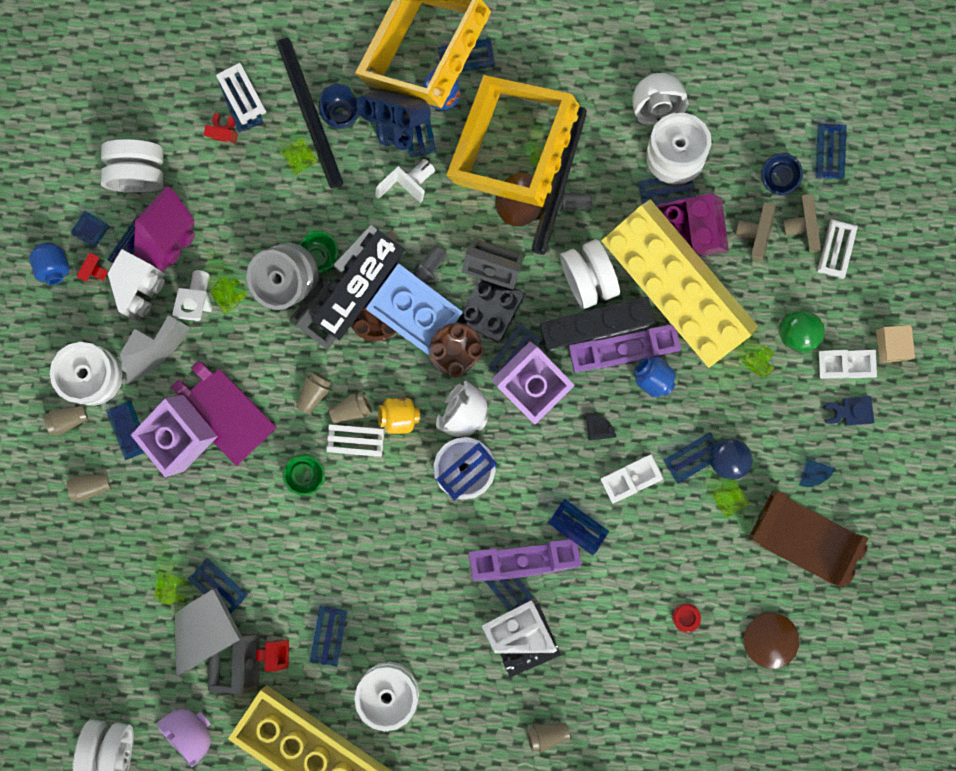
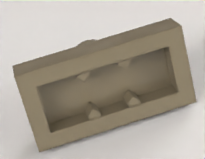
(805, 224)
(758, 232)

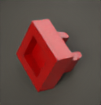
(219, 132)
(90, 268)
(274, 654)

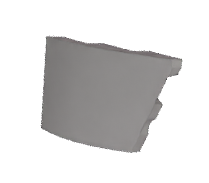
(145, 353)
(203, 631)

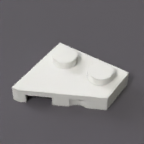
(519, 632)

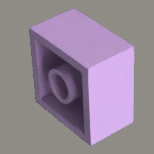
(532, 382)
(174, 435)

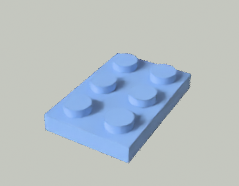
(411, 307)

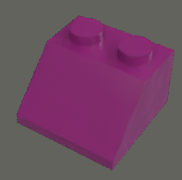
(163, 230)

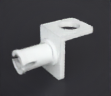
(410, 181)
(193, 298)

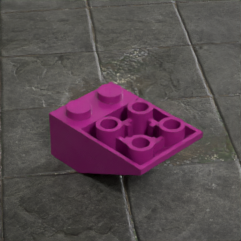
(699, 222)

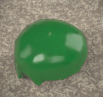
(321, 241)
(801, 331)
(295, 470)

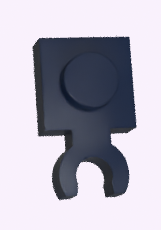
(854, 411)

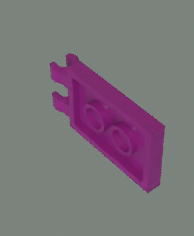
(227, 412)

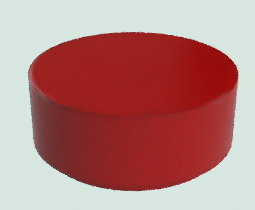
(686, 617)

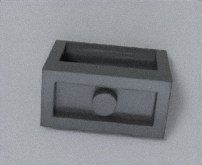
(493, 263)
(302, 317)
(244, 668)

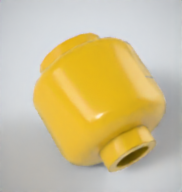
(398, 415)

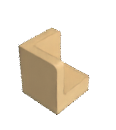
(895, 344)

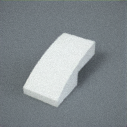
(847, 364)
(632, 478)

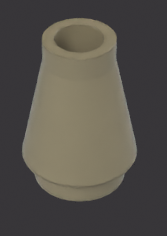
(313, 392)
(351, 408)
(62, 420)
(87, 486)
(547, 735)

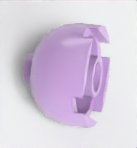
(187, 734)

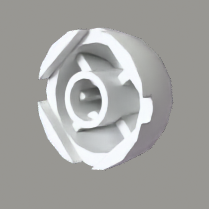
(658, 95)
(464, 412)

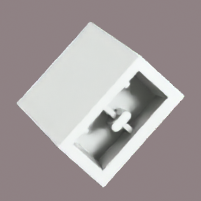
(133, 275)

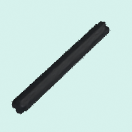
(309, 113)
(558, 184)

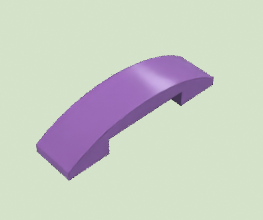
(624, 348)
(524, 561)

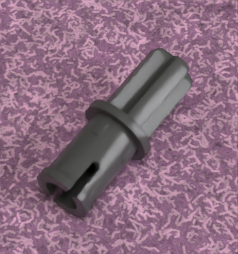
(575, 201)
(430, 264)

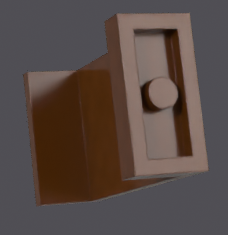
(808, 540)

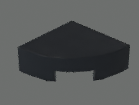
(598, 427)

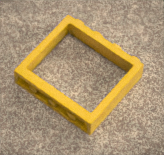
(392, 33)
(476, 127)

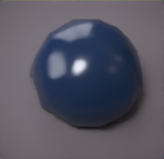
(336, 97)
(788, 171)
(731, 459)

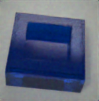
(90, 229)

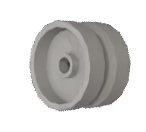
(282, 275)

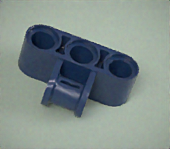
(393, 115)

